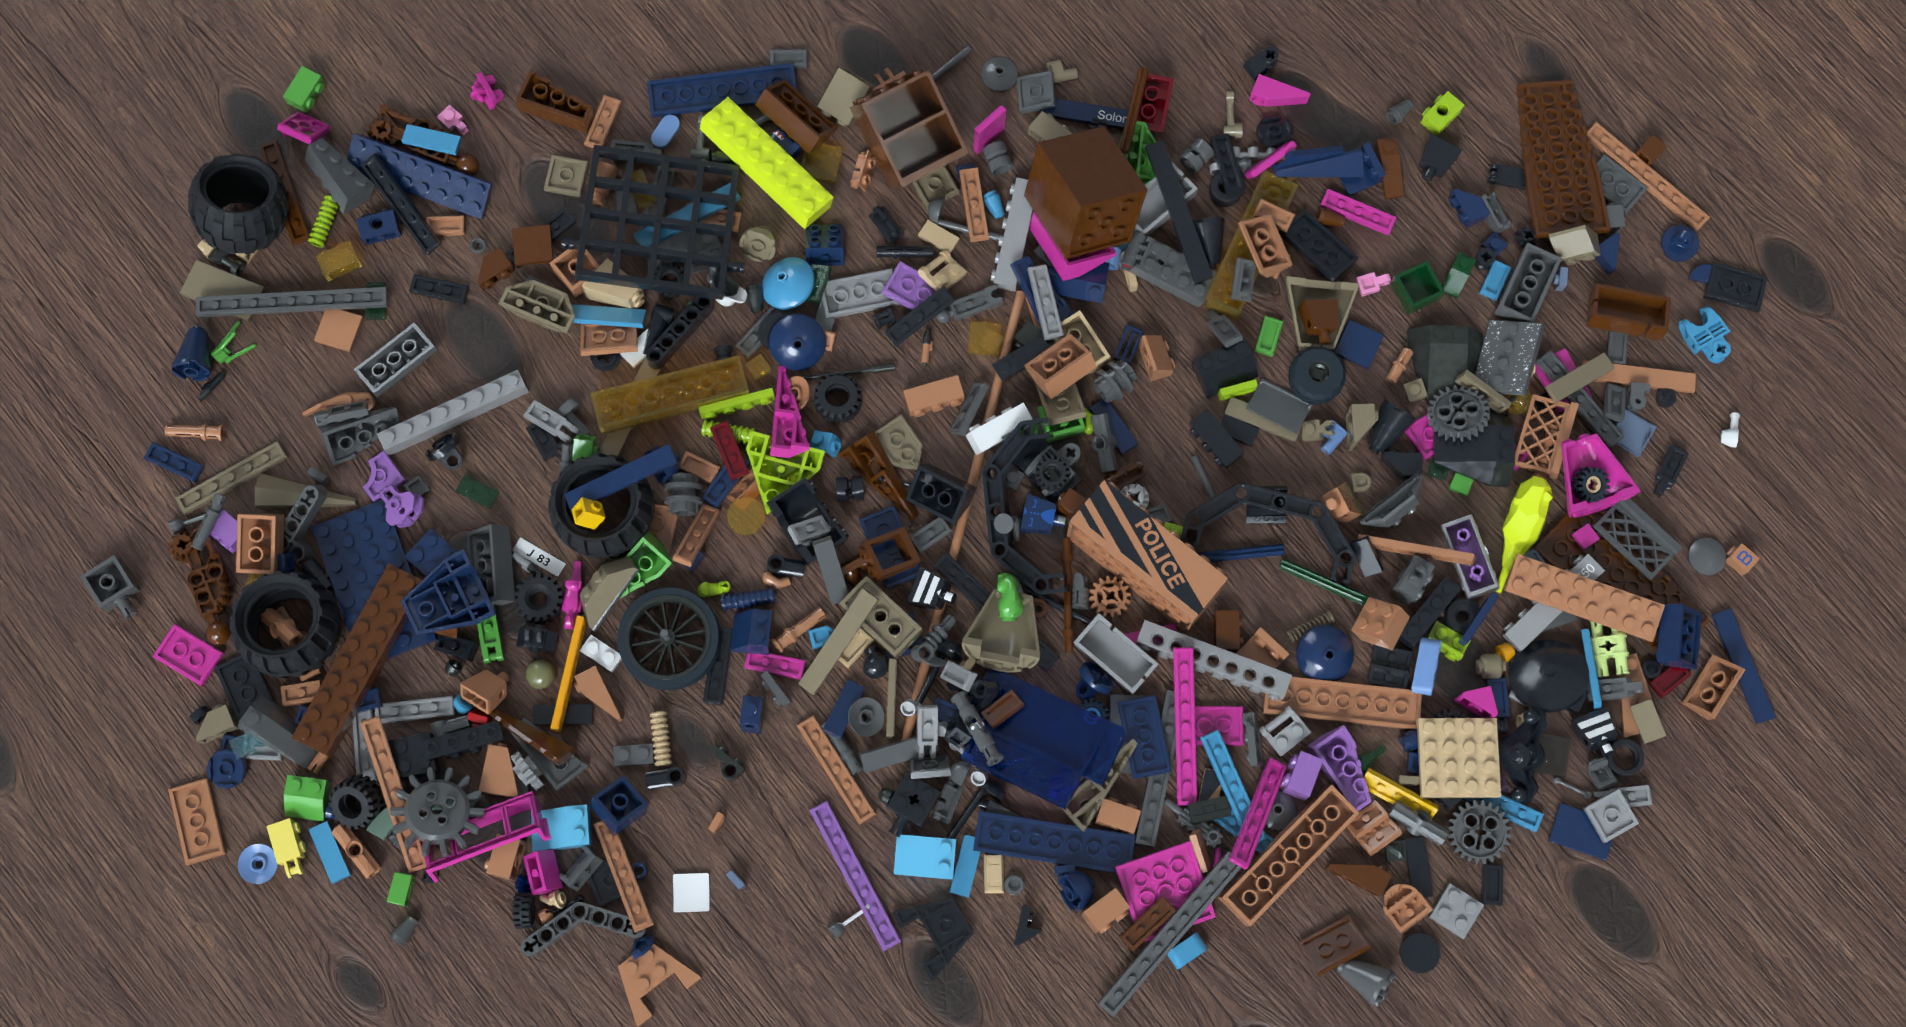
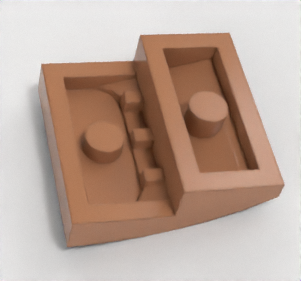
(1373, 828)

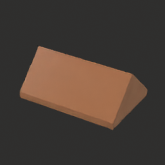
(1265, 245)
(1713, 687)

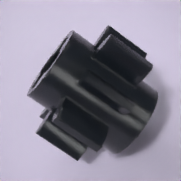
(1525, 232)

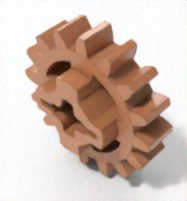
(1115, 602)

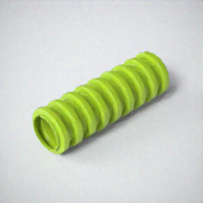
(323, 222)
(740, 433)

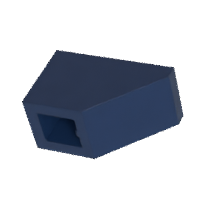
(1469, 207)

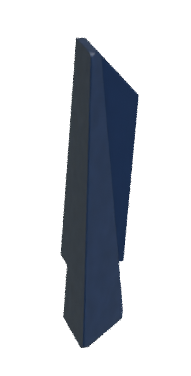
(1321, 163)

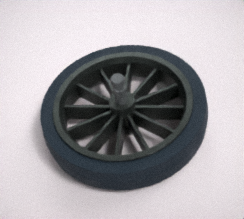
(669, 638)

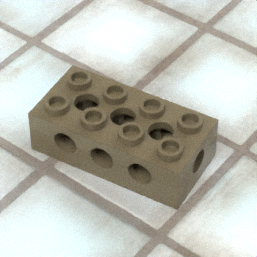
(895, 618)

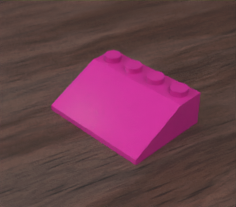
(1070, 267)

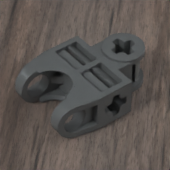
(1053, 472)

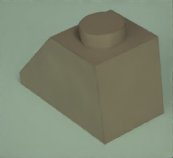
(217, 723)

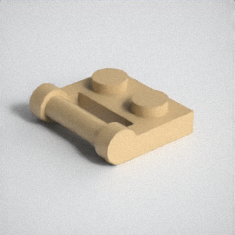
(946, 276)

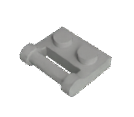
(1289, 735)

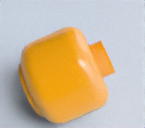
(1506, 651)

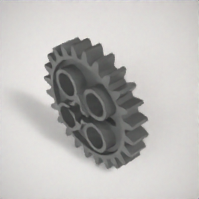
(1458, 413)
(1497, 834)

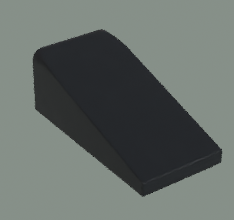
(459, 647)

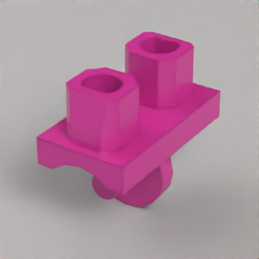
(483, 92)

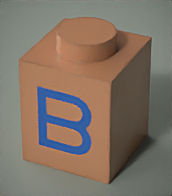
(1741, 559)

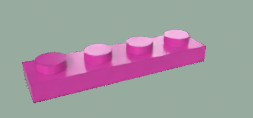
(1358, 212)

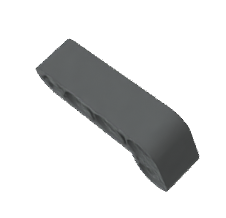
(313, 498)

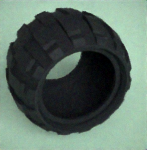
(238, 180)

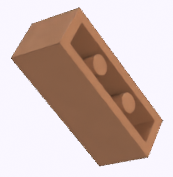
(934, 396)

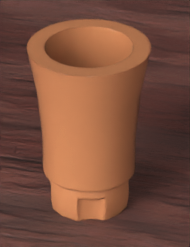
(608, 171)

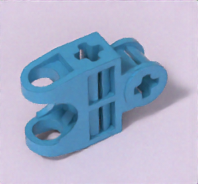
(1708, 337)

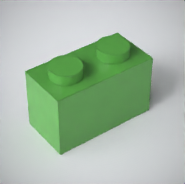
(304, 89)

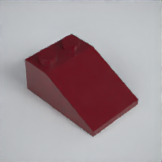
(1155, 102)

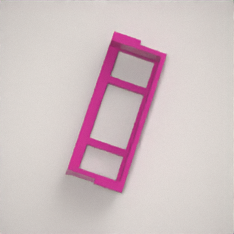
(495, 813)

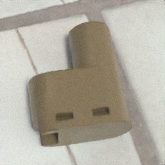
(1059, 74)

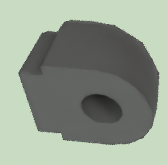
(959, 772)

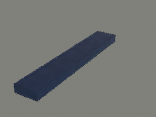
(623, 476)
(1739, 655)

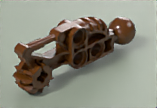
(387, 132)
(217, 587)

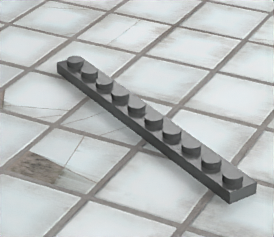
(291, 302)
(1169, 935)

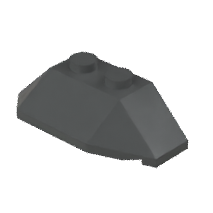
(1395, 505)

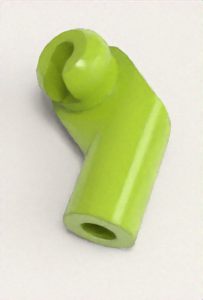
(1088, 422)

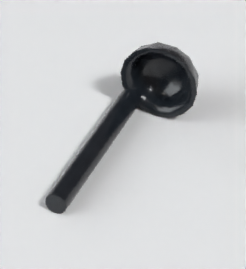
(947, 649)
(993, 789)

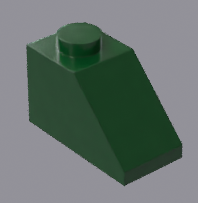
(1458, 274)

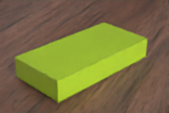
(1237, 390)

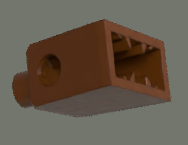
(1320, 317)

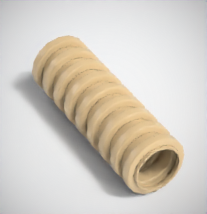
(660, 738)

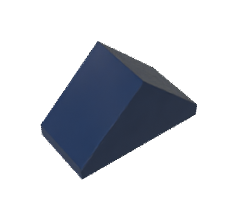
(1609, 253)

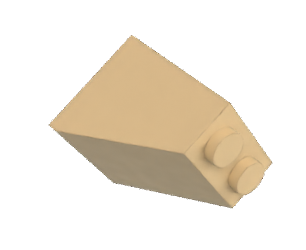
(612, 294)

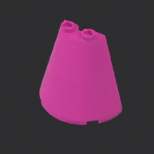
(1592, 452)

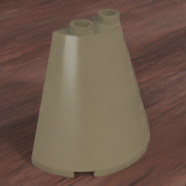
(1305, 289)
(1003, 644)

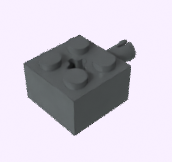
(114, 595)

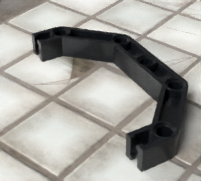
(996, 495)
(1293, 505)

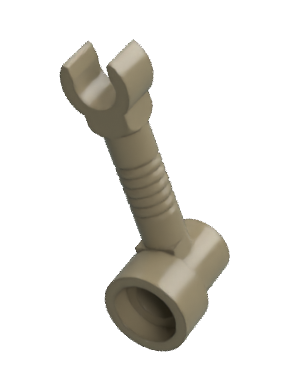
(1232, 128)

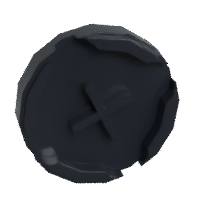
(443, 449)

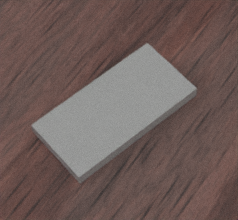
(858, 293)

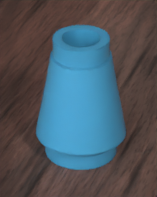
(993, 203)

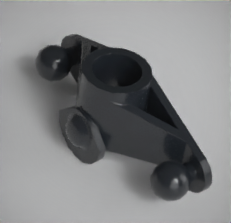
(1522, 754)

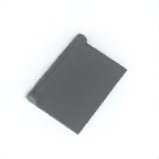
(1279, 406)

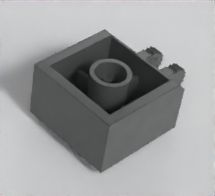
(1413, 577)

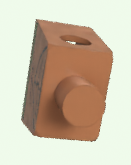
(1341, 502)

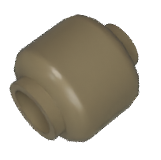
(1490, 666)

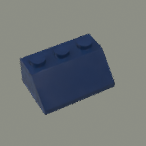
(1679, 636)

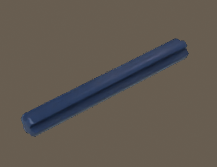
(1244, 553)

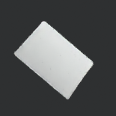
(691, 892)

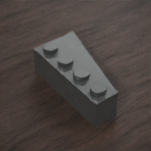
(338, 175)

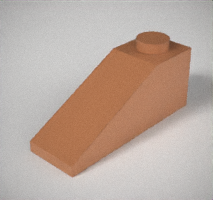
(593, 687)

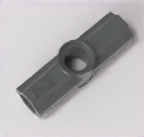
(1104, 442)
(1418, 822)

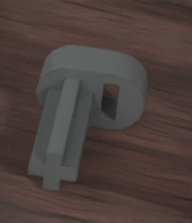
(567, 411)

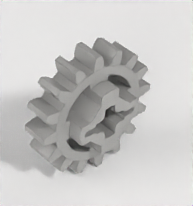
(527, 770)

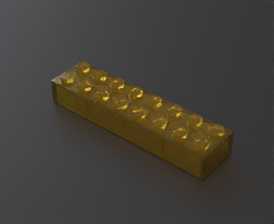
(1273, 190)
(668, 394)

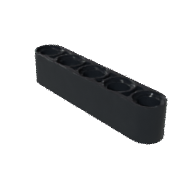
(678, 339)

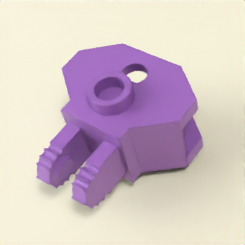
(401, 506)

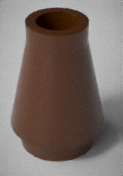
(1329, 217)

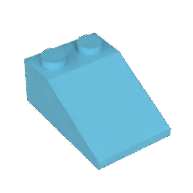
(568, 828)
(925, 856)

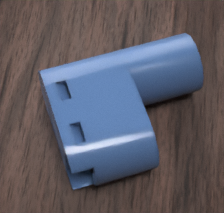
(1335, 440)

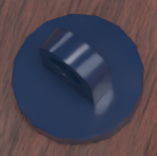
(1679, 243)
(1094, 679)

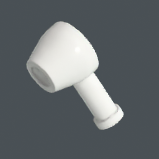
(1730, 436)

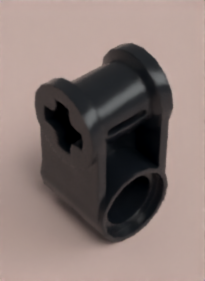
(1260, 64)

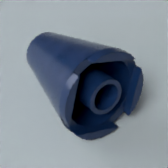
(193, 356)

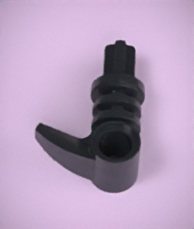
(983, 690)

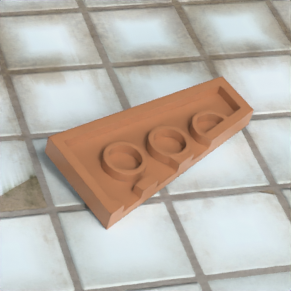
(1636, 674)

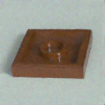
(532, 245)

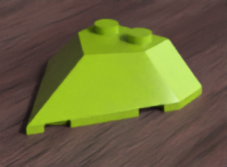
(779, 473)

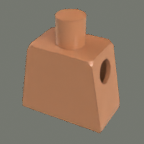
(485, 690)

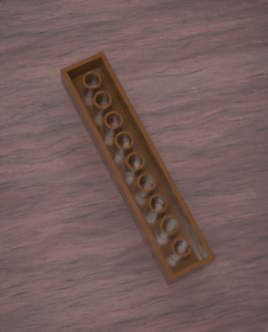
(357, 664)

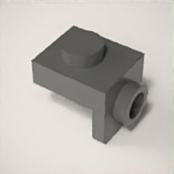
(1601, 774)

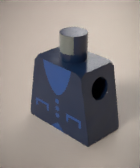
(1040, 516)

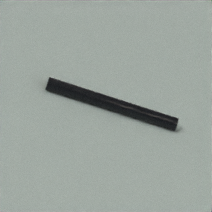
(1059, 606)

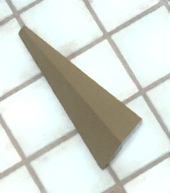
(281, 493)
(1091, 795)

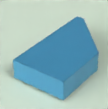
(819, 636)

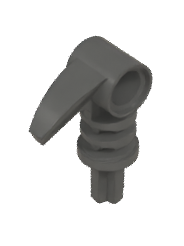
(931, 643)

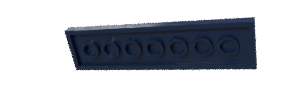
(708, 90)
(425, 176)
(1052, 842)

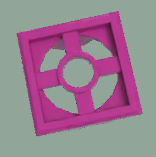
(298, 118)

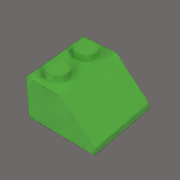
(306, 797)

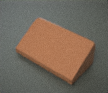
(745, 488)

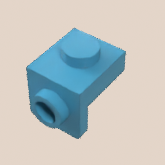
(827, 442)

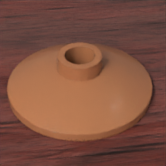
(801, 390)

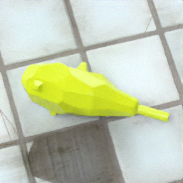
(1524, 522)

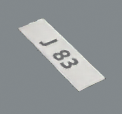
(539, 557)

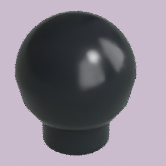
(875, 663)

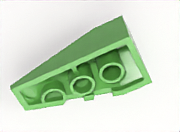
(650, 558)

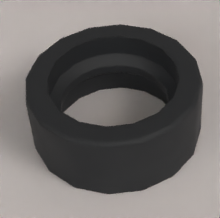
(1638, 753)

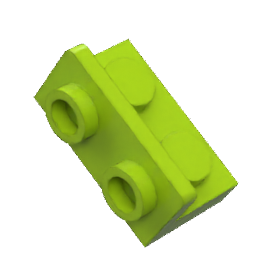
(1449, 638)

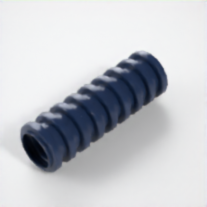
(748, 599)

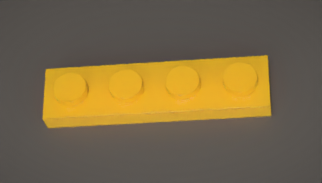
(1392, 791)

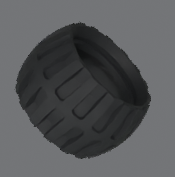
(599, 544)
(266, 593)

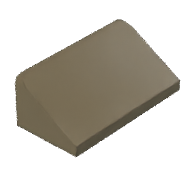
(1647, 721)

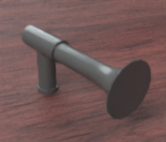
(1004, 523)

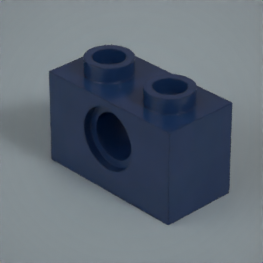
(389, 229)

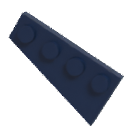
(1020, 270)

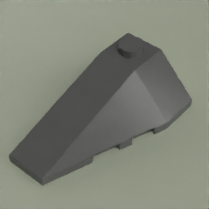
(351, 436)
(273, 728)

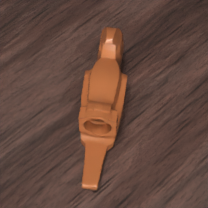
(341, 399)

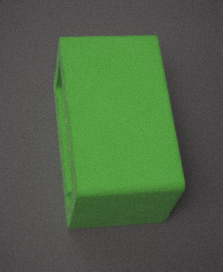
(401, 889)

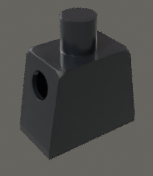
(1437, 157)

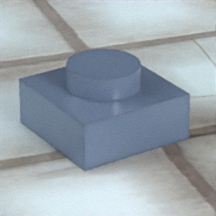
(1560, 279)

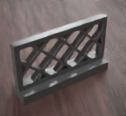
(1646, 528)

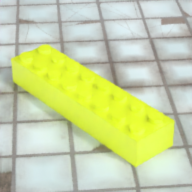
(766, 162)

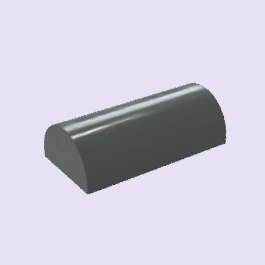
(395, 360)

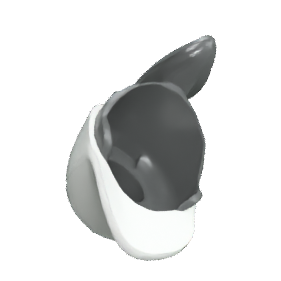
(732, 292)

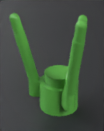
(221, 352)

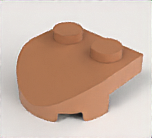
(1405, 906)

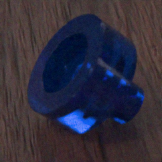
(522, 884)

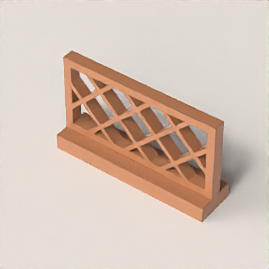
(1563, 434)

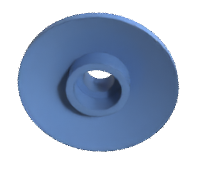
(248, 864)

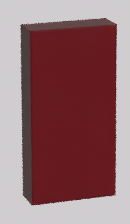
(1669, 680)

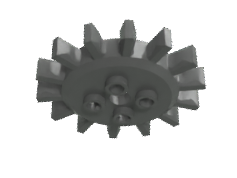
(427, 827)

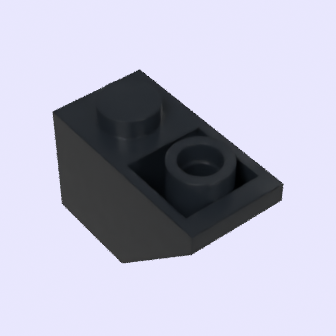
(1403, 463)

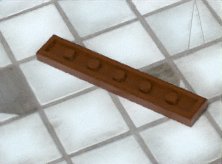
(295, 220)

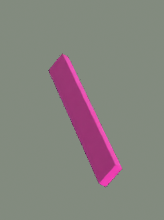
(1185, 725)

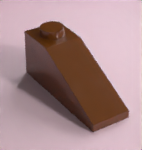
(1389, 158)
(1366, 877)

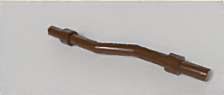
(1068, 632)

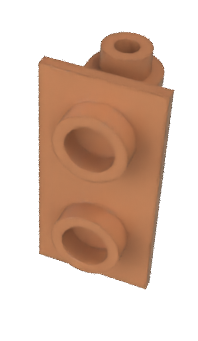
(862, 178)

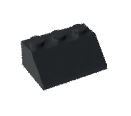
(1225, 367)
(940, 493)

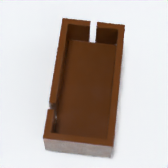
(1628, 311)

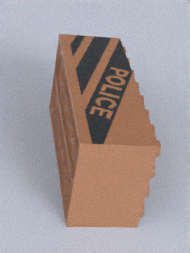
(1146, 555)

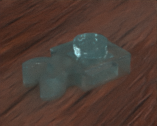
(244, 745)

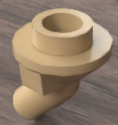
(556, 898)

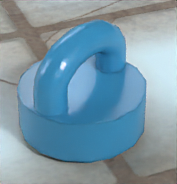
(462, 705)

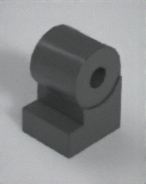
(1635, 396)

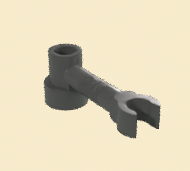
(700, 152)

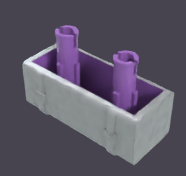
(1465, 537)

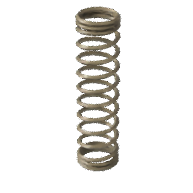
(1329, 616)

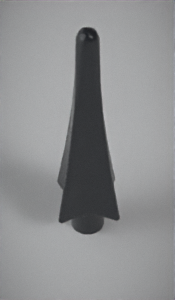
(993, 807)

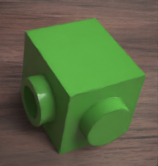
(584, 446)

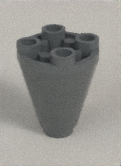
(1368, 979)

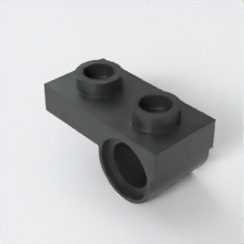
(721, 754)

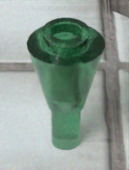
(1369, 757)

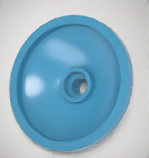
(793, 288)

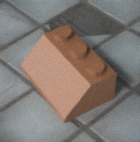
(1061, 365)
(259, 542)

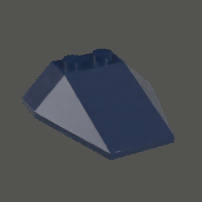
(448, 597)

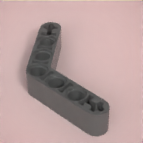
(574, 921)

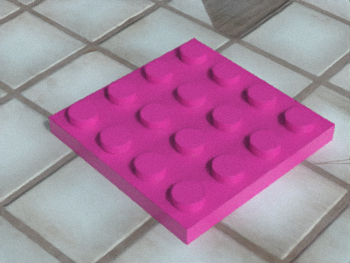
(1166, 873)

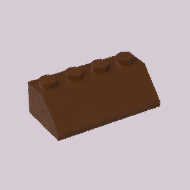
(796, 115)

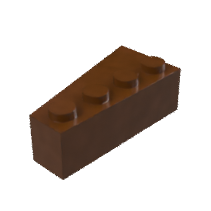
(553, 103)

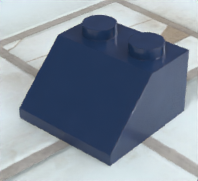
(752, 632)

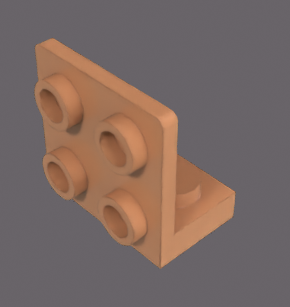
(1264, 650)

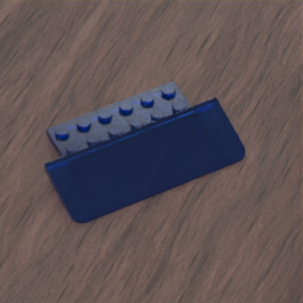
(1047, 743)

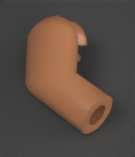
(772, 581)

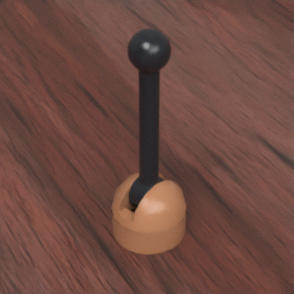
(547, 915)

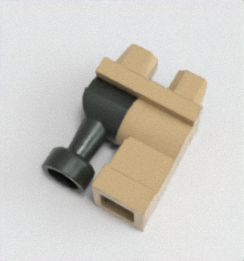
(220, 257)

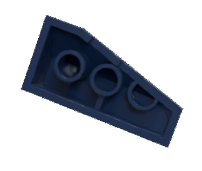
(1086, 287)

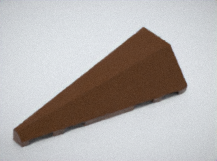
(872, 462)
(547, 745)

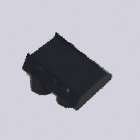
(1259, 515)

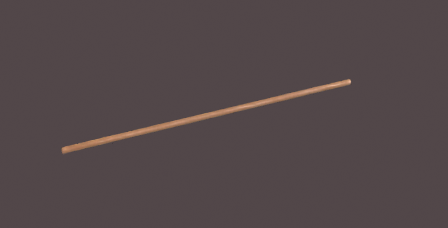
(972, 479)

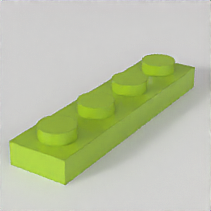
(742, 402)

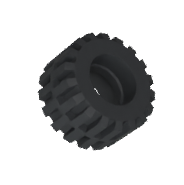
(831, 384)
(345, 808)

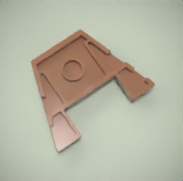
(647, 973)

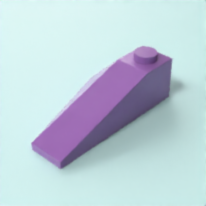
(1342, 765)

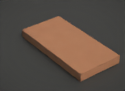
(197, 821)

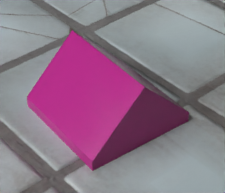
(1479, 702)

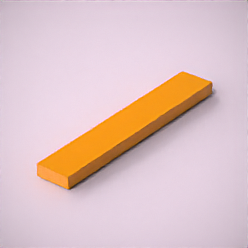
(568, 675)

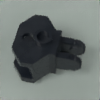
(537, 639)

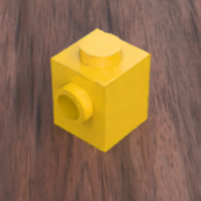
(588, 513)

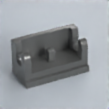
(1496, 219)
(1243, 280)
(581, 869)

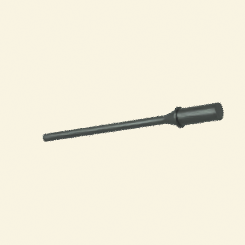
(874, 369)

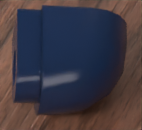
(1409, 740)

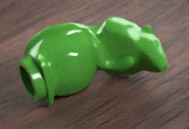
(1010, 603)

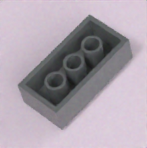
(1527, 284)

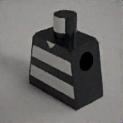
(930, 591)
(1596, 731)

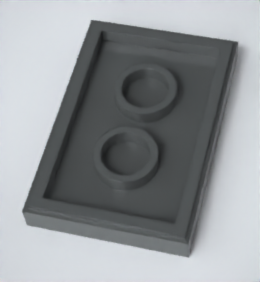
(1619, 185)

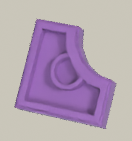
(382, 476)

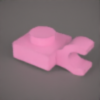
(452, 119)
(1370, 283)

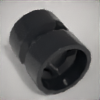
(856, 486)

